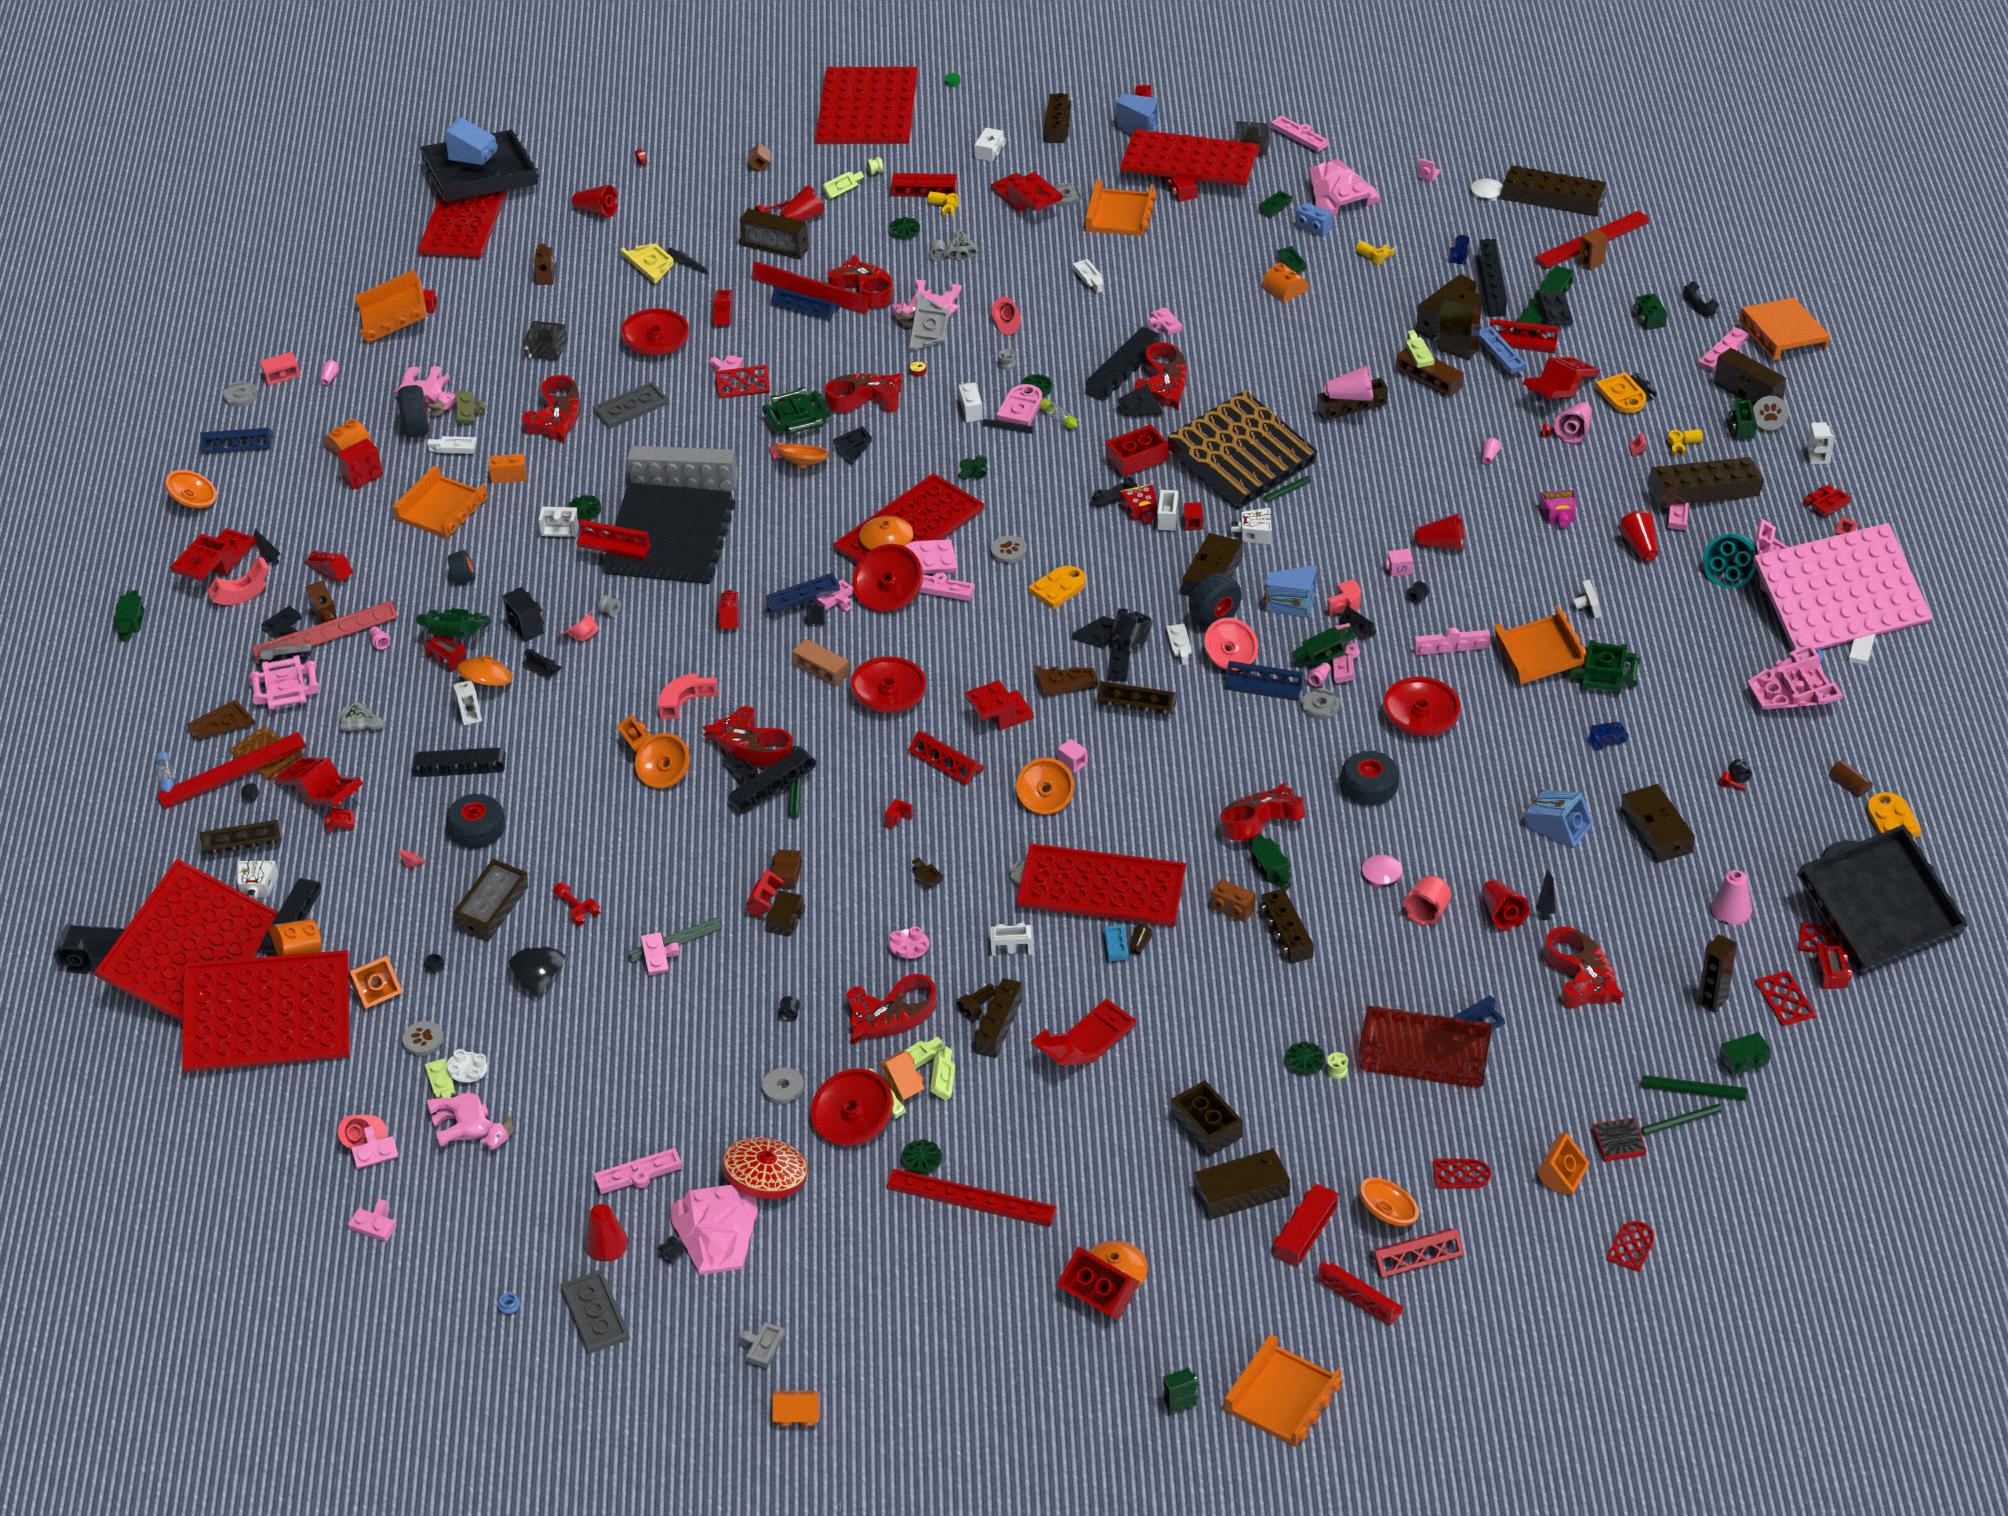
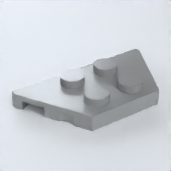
(929, 324)

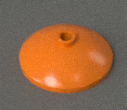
(802, 454)
(190, 489)
(885, 531)
(485, 671)
(655, 754)
(1041, 774)
(1388, 1202)
(1127, 1256)

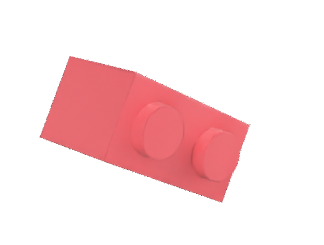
(280, 368)

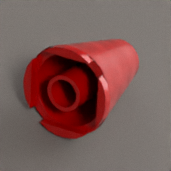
(597, 200)
(803, 205)
(1442, 533)
(1640, 534)
(1505, 905)
(605, 1234)

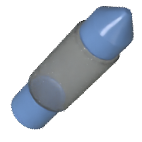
(164, 771)

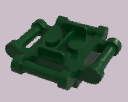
(796, 411)
(453, 622)
(1607, 663)

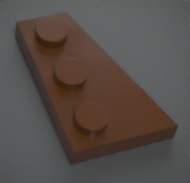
(1058, 681)
(221, 720)

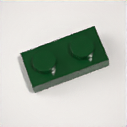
(1275, 203)
(1292, 259)

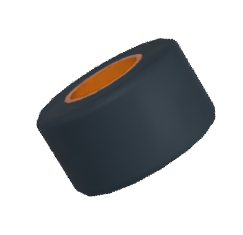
(461, 567)

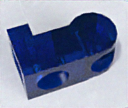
(1460, 253)
(1607, 734)

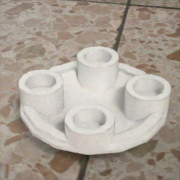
(1487, 189)
(466, 1066)

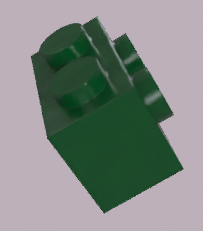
(1650, 311)
(1743, 419)
(1745, 1053)

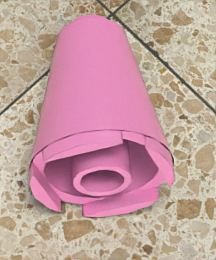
(1351, 386)
(1573, 423)
(1733, 899)

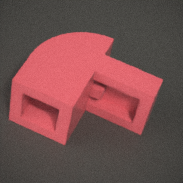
(1347, 595)

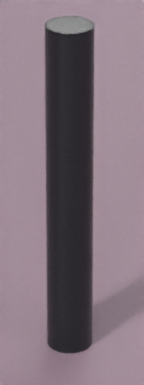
(1010, 426)

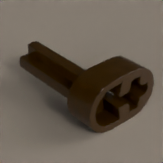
(969, 1005)

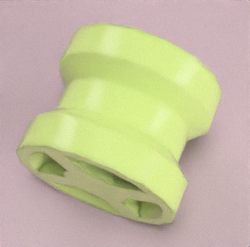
(874, 165)
(1341, 1062)

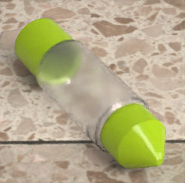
(1058, 414)

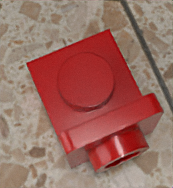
(896, 811)
(339, 818)

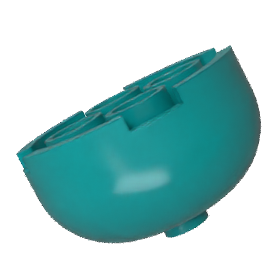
(1731, 552)

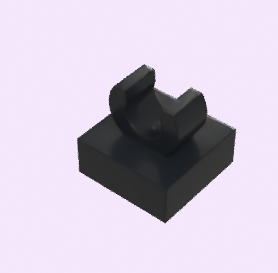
(815, 614)

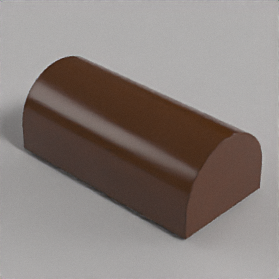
(1850, 778)

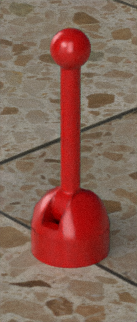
(763, 208)

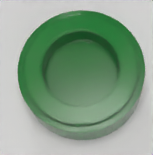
(952, 79)

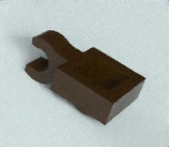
(926, 875)

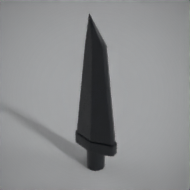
(684, 258)
(266, 549)
(1546, 899)

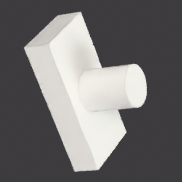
(1589, 600)

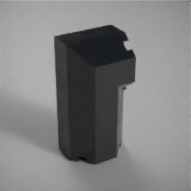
(85, 946)

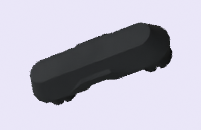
(1690, 292)
(1106, 497)

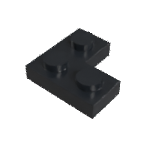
(282, 622)

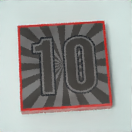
(1619, 1139)

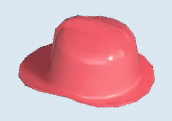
(1006, 315)
(583, 629)
(352, 1131)

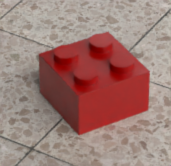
(360, 463)

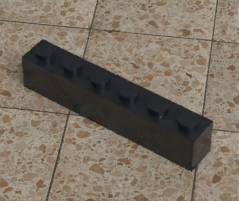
(1492, 278)
(1120, 364)

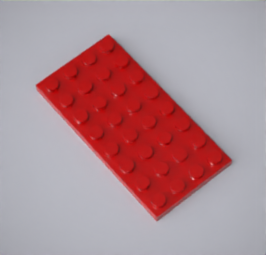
(1190, 157)
(462, 226)
(931, 509)
(1101, 884)

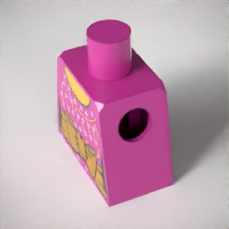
(1558, 506)

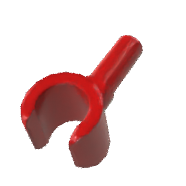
(1546, 430)
(1725, 781)

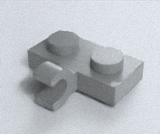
(762, 1345)

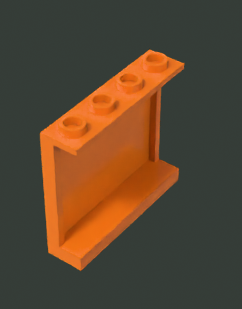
(1119, 210)
(391, 306)
(1782, 326)
(438, 503)
(1541, 647)
(1281, 1393)

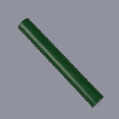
(1287, 488)

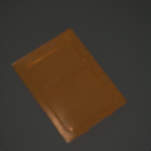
(260, 739)

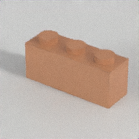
(821, 662)

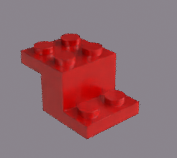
(998, 704)

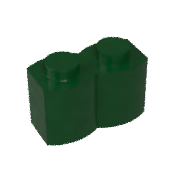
(1180, 1390)

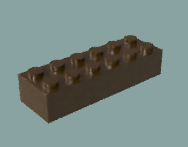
(1554, 190)
(1705, 481)

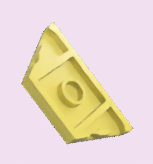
(649, 260)

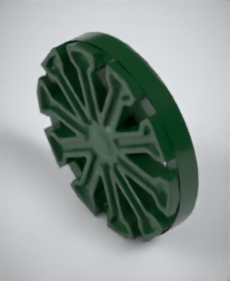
(904, 228)
(1036, 380)
(586, 507)
(1304, 1058)
(921, 1157)

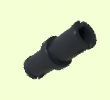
(1644, 385)

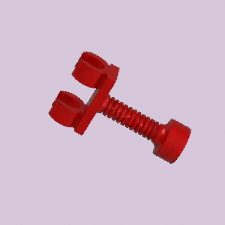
(562, 891)

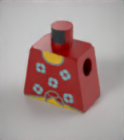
(1139, 502)

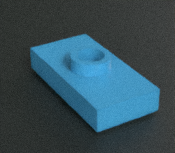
(1116, 942)

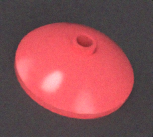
(1236, 637)

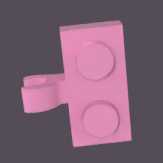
(1165, 320)
(730, 362)
(839, 597)
(656, 953)
(374, 1151)
(373, 1224)

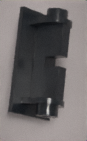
(1360, 624)
(540, 663)

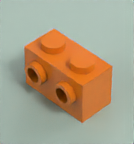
(507, 468)
(634, 732)
(902, 1075)
(796, 1407)

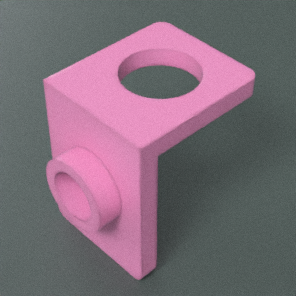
(1426, 170)

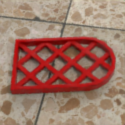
(1466, 1173)
(1638, 1249)

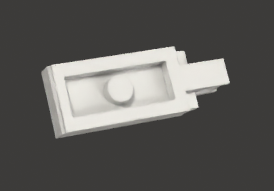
(1089, 274)
(453, 445)
(1179, 642)

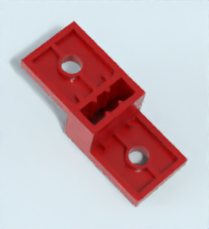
(1026, 191)
(1560, 377)
(213, 554)
(318, 781)

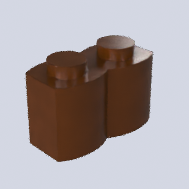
(787, 866)

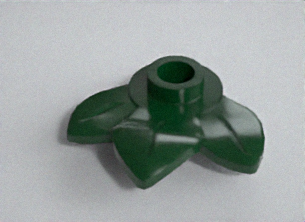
(973, 467)

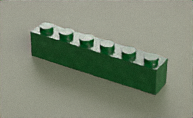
(1557, 280)

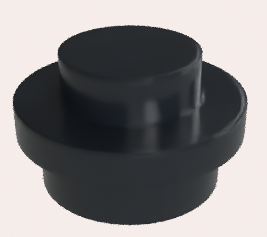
(250, 792)
(434, 963)

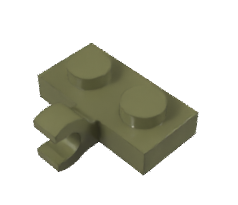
(466, 407)

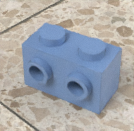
(1314, 219)

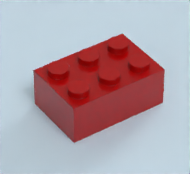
(1137, 450)
(1098, 1283)

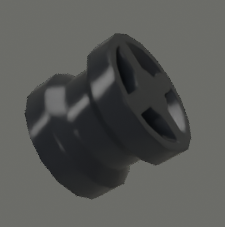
(1417, 592)
(1740, 771)
(788, 1008)
(670, 1249)

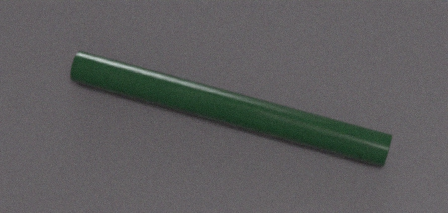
(1681, 1119)

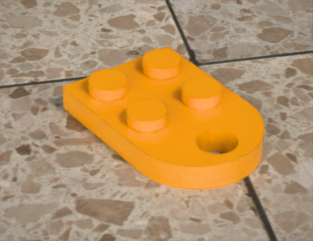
(1622, 392)
(1058, 586)
(1892, 814)

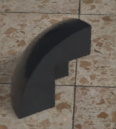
(536, 966)

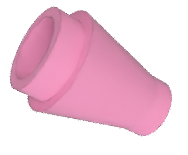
(329, 371)
(1490, 450)
(379, 638)
(1318, 675)

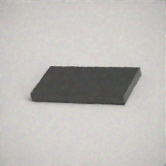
(630, 405)
(595, 1311)

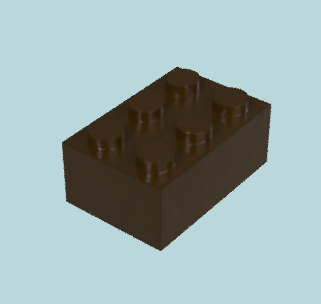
(1206, 1117)

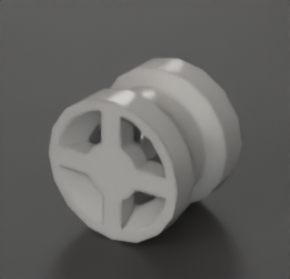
(936, 254)
(1006, 359)
(609, 605)

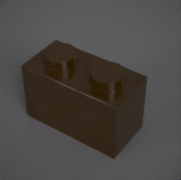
(785, 913)

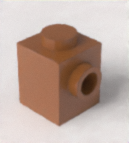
(759, 157)

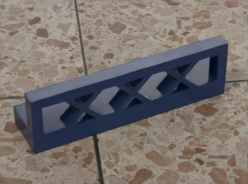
(804, 303)
(235, 436)
(802, 593)
(1263, 684)
(1481, 1011)

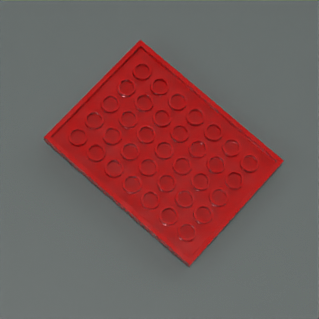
(867, 105)
(183, 922)
(266, 1010)

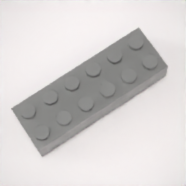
(683, 467)

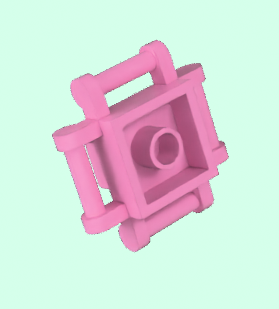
(286, 684)

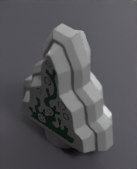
(961, 247)
(359, 718)

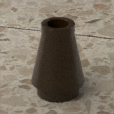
(1140, 938)

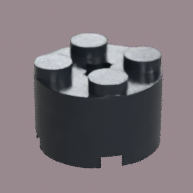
(1132, 626)

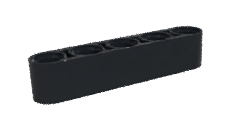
(458, 762)
(771, 781)
(294, 908)

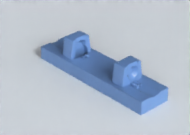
(1501, 350)

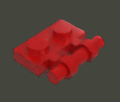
(1826, 500)

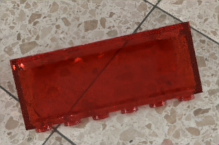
(1425, 1046)

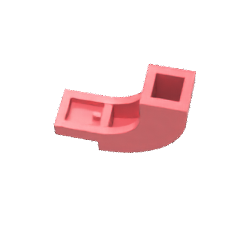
(242, 589)
(683, 689)

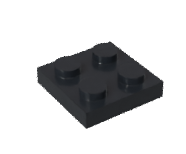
(1554, 308)

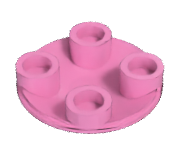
(1382, 870)
(909, 943)

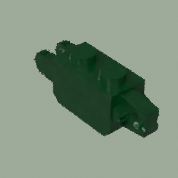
(129, 614)
(1323, 647)
(1270, 861)

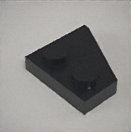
(1139, 402)
(853, 444)
(1096, 633)

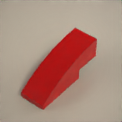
(723, 307)

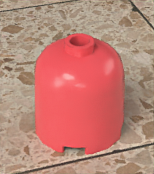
(1427, 900)

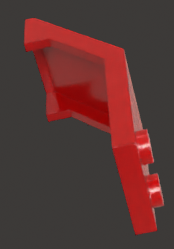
(1088, 1037)

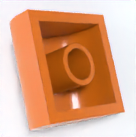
(1284, 283)
(345, 436)
(296, 937)
(374, 982)
(1563, 1165)

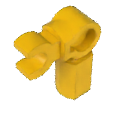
(950, 201)
(1377, 255)
(1677, 438)

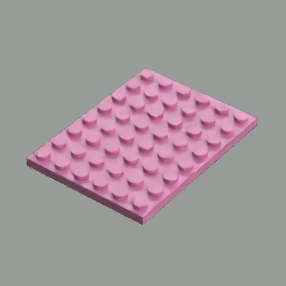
(1842, 588)

